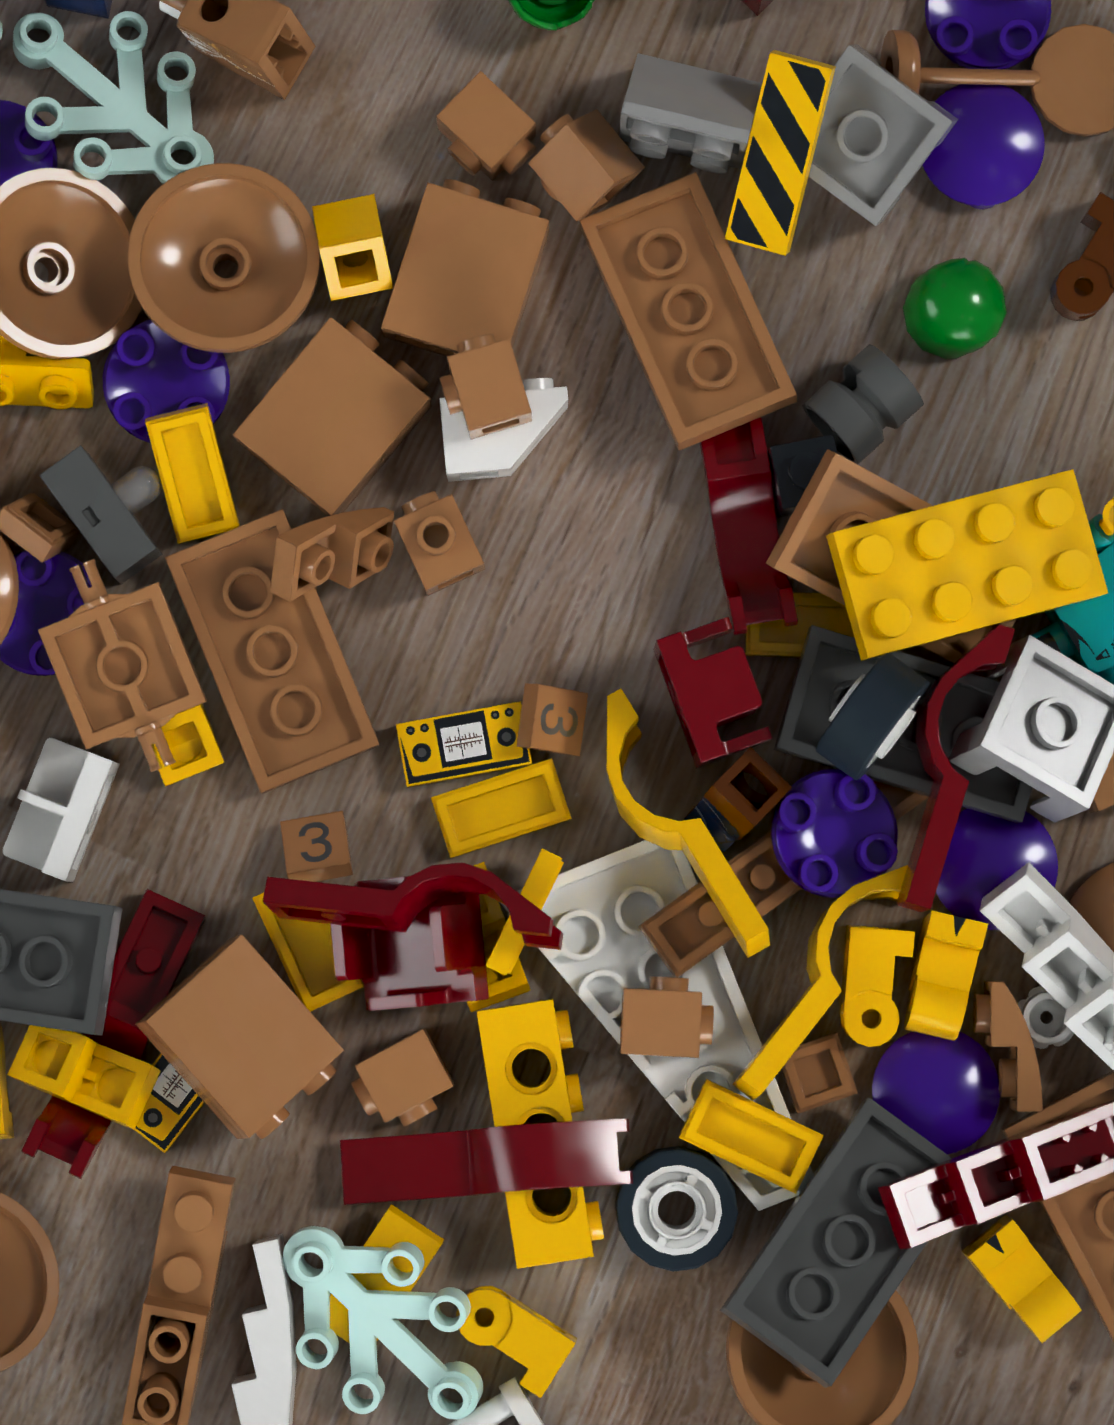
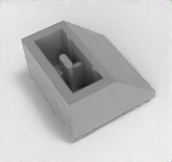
(688, 113)

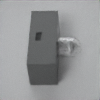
(107, 510)

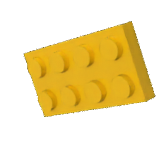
(966, 564)

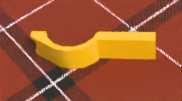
(685, 835)
(822, 990)

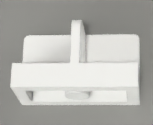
(60, 809)

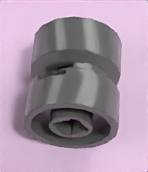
(863, 404)

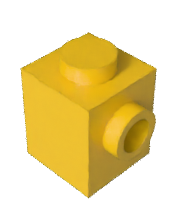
(352, 247)

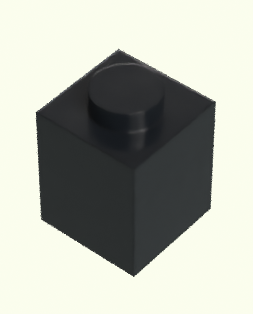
(793, 468)

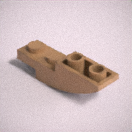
(179, 1298)

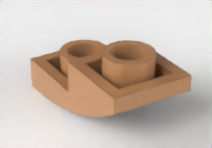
(335, 548)
(1004, 1026)

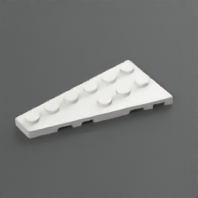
(606, 950)

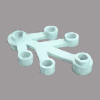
(118, 108)
(376, 1315)

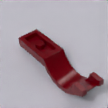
(746, 527)
(948, 785)
(397, 908)
(141, 977)
(483, 1161)

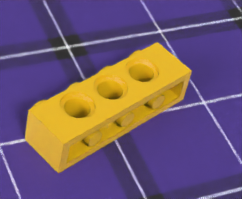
(504, 1033)

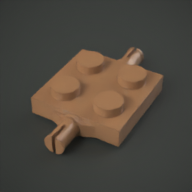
(122, 665)

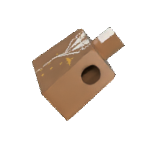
(248, 37)

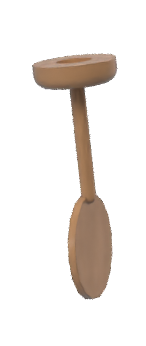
(1067, 77)

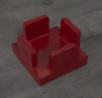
(710, 691)
(425, 966)

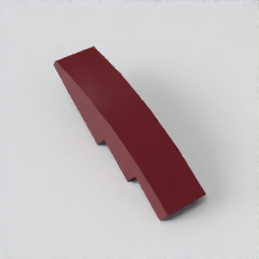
(1001, 1176)

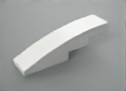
(1059, 954)
(270, 1330)

